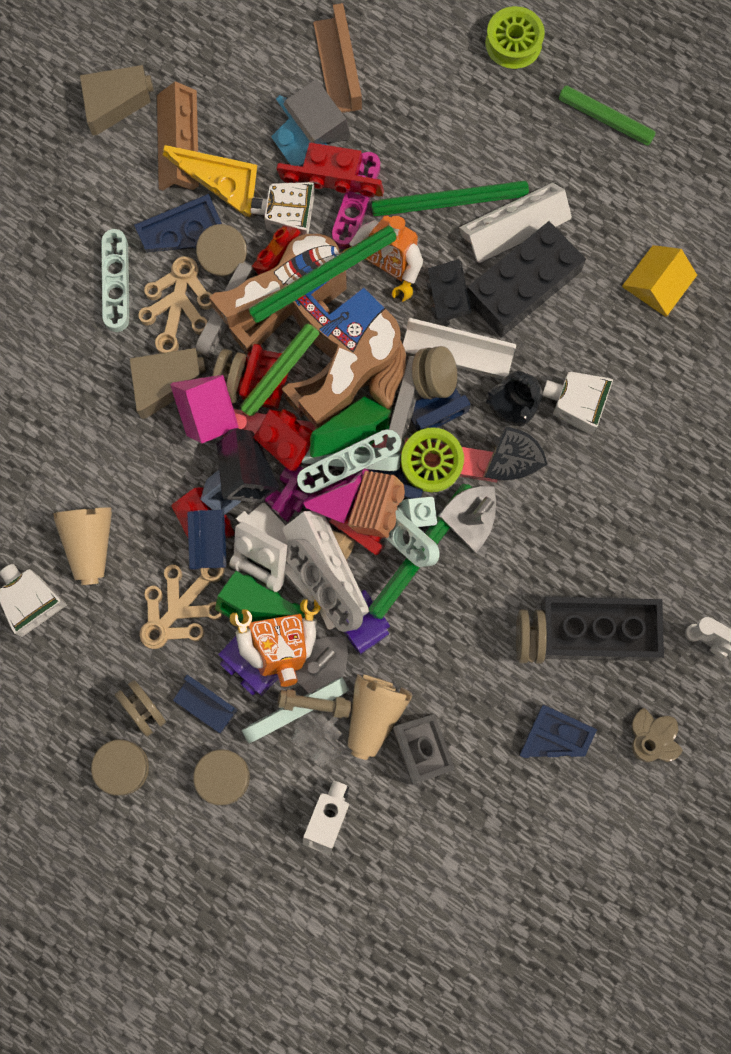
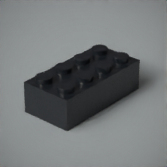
(525, 278)
(604, 628)

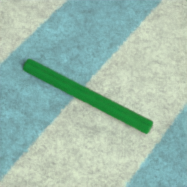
(449, 198)
(322, 274)
(407, 569)

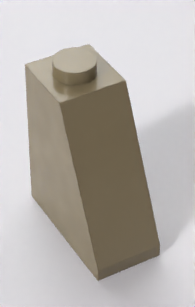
(114, 95)
(156, 372)

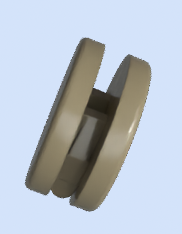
(221, 249)
(231, 371)
(434, 372)
(531, 639)
(140, 707)
(120, 767)
(221, 777)

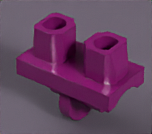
(292, 496)

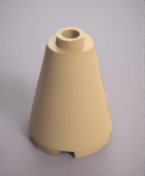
(85, 541)
(374, 714)

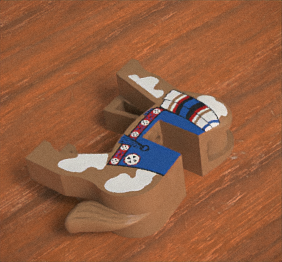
(356, 336)

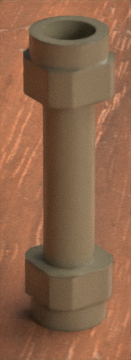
(339, 707)

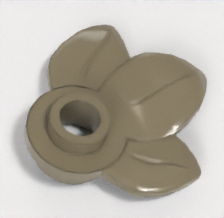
(659, 735)

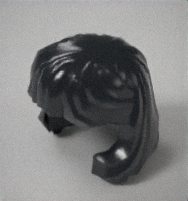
(516, 398)

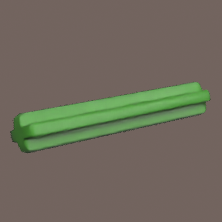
(607, 115)
(279, 369)

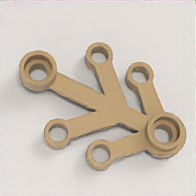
(176, 302)
(177, 609)

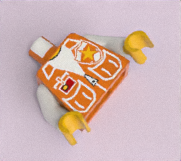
(400, 258)
(277, 643)

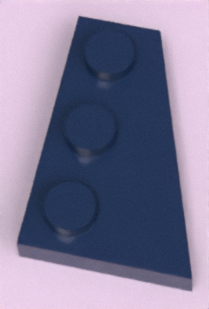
(179, 226)

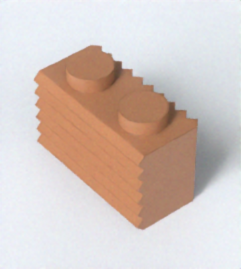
(376, 504)

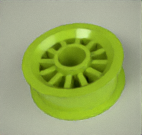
(519, 23)
(440, 436)

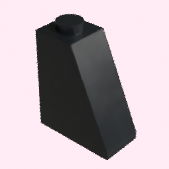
(244, 468)

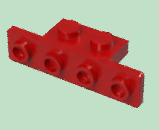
(332, 169)

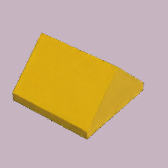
(661, 278)

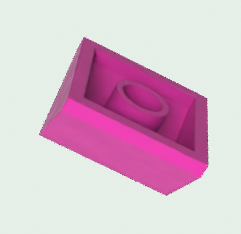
(204, 407)
(336, 499)

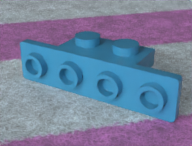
(291, 139)

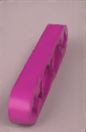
(355, 200)

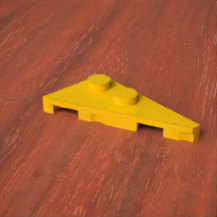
(224, 177)

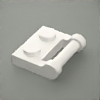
(262, 549)
(713, 634)

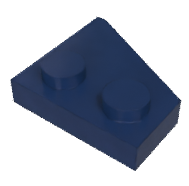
(557, 735)

